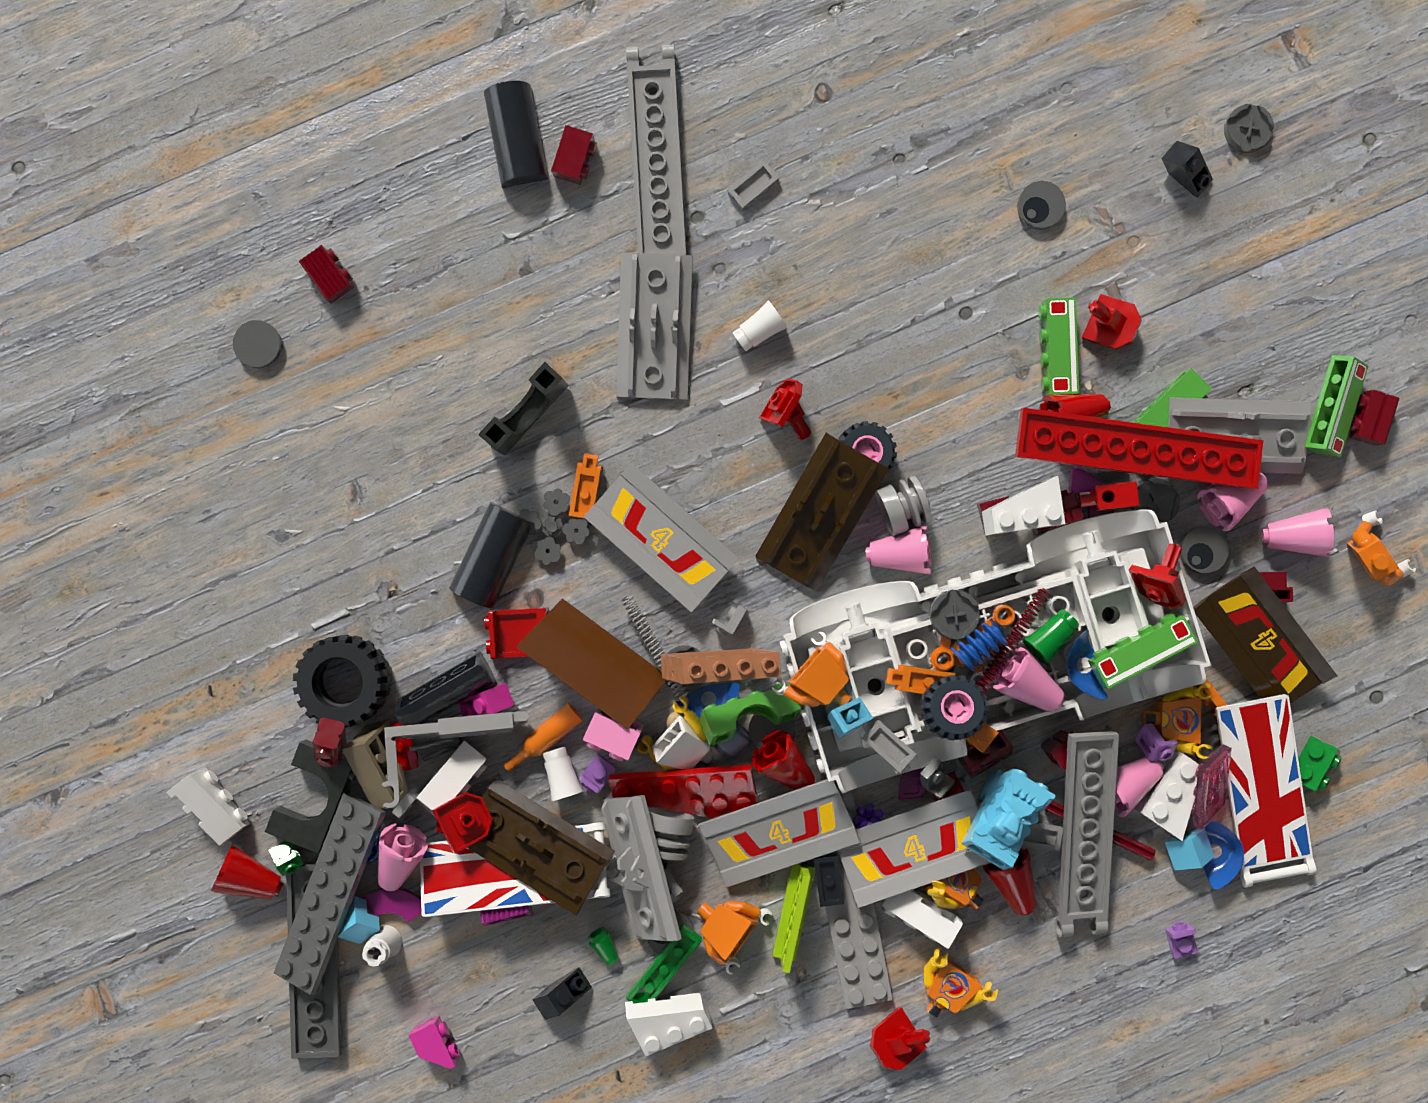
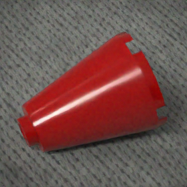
(1079, 404)
(782, 761)
(246, 877)
(1015, 883)

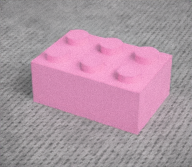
(612, 736)

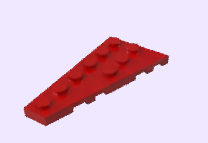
(692, 791)

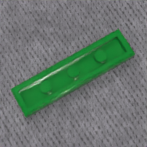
(664, 966)

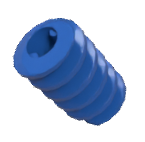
(980, 645)

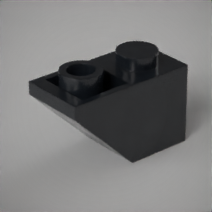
(1187, 167)
(562, 994)

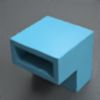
(1191, 852)
(358, 923)

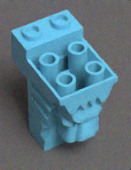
(1005, 816)

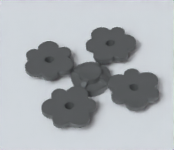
(553, 526)

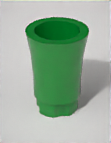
(1051, 636)

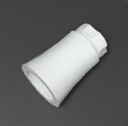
(760, 327)
(561, 774)
(382, 946)

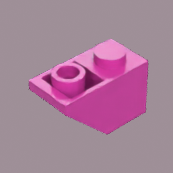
(487, 701)
(433, 1043)

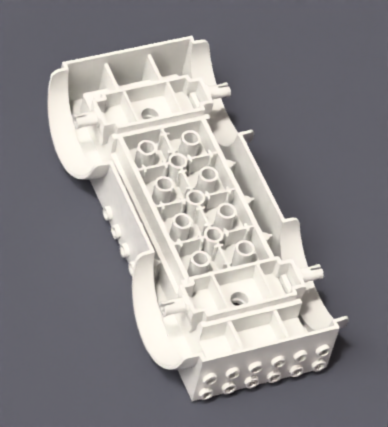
(1077, 563)

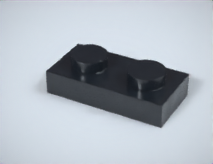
(829, 880)

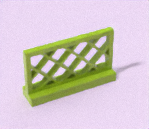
(793, 914)

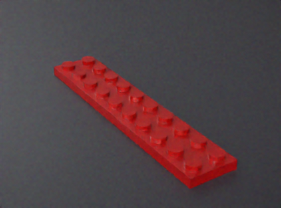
(1139, 448)

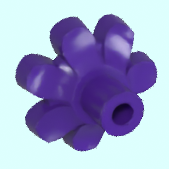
(874, 815)

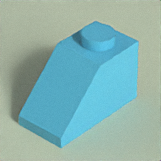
(849, 717)

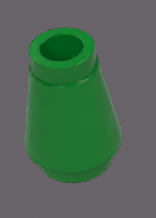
(603, 945)

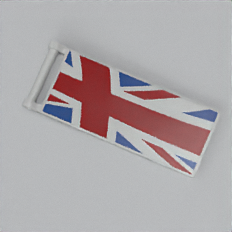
(1266, 787)
(473, 884)

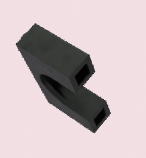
(507, 431)
(312, 830)

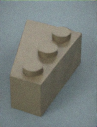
(368, 761)

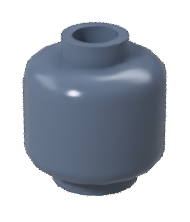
(735, 745)

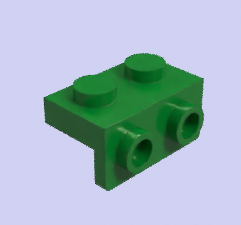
(1316, 763)

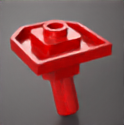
(1112, 322)
(784, 408)
(1161, 582)
(463, 820)
(897, 1040)

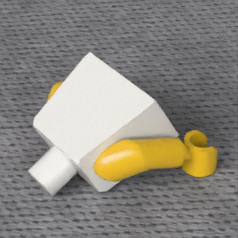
(681, 743)

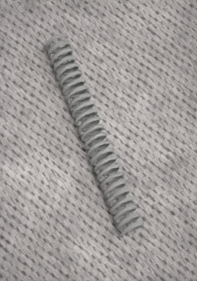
(635, 613)

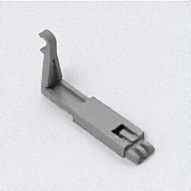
(444, 729)

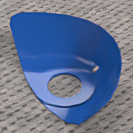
(1084, 681)
(722, 691)
(1228, 864)

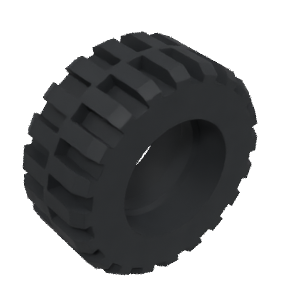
(311, 686)

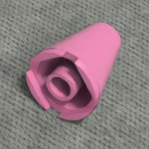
(1229, 504)
(1302, 534)
(902, 552)
(1028, 682)
(1134, 782)
(399, 854)

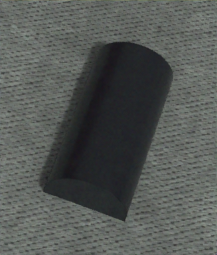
(515, 133)
(491, 556)
(444, 691)

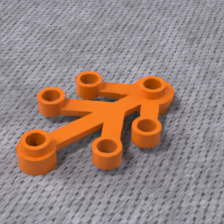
(951, 658)

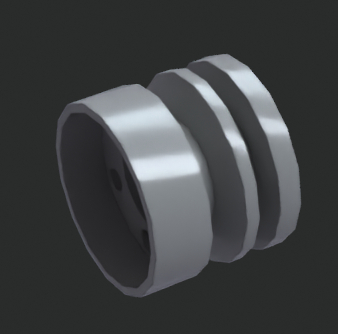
(907, 504)
(667, 828)

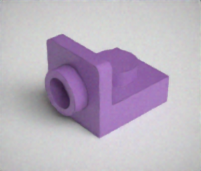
(1154, 745)
(596, 774)
(1181, 939)

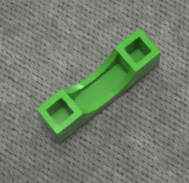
(720, 720)

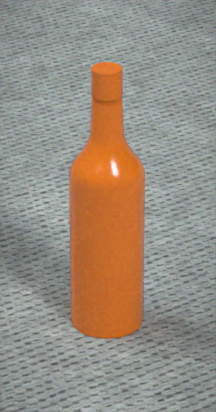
(546, 735)

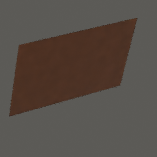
(593, 663)

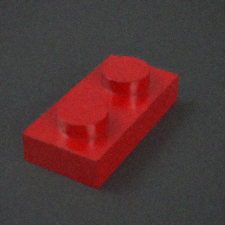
(405, 756)

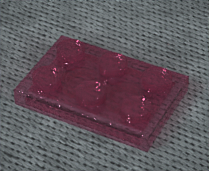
(1211, 786)

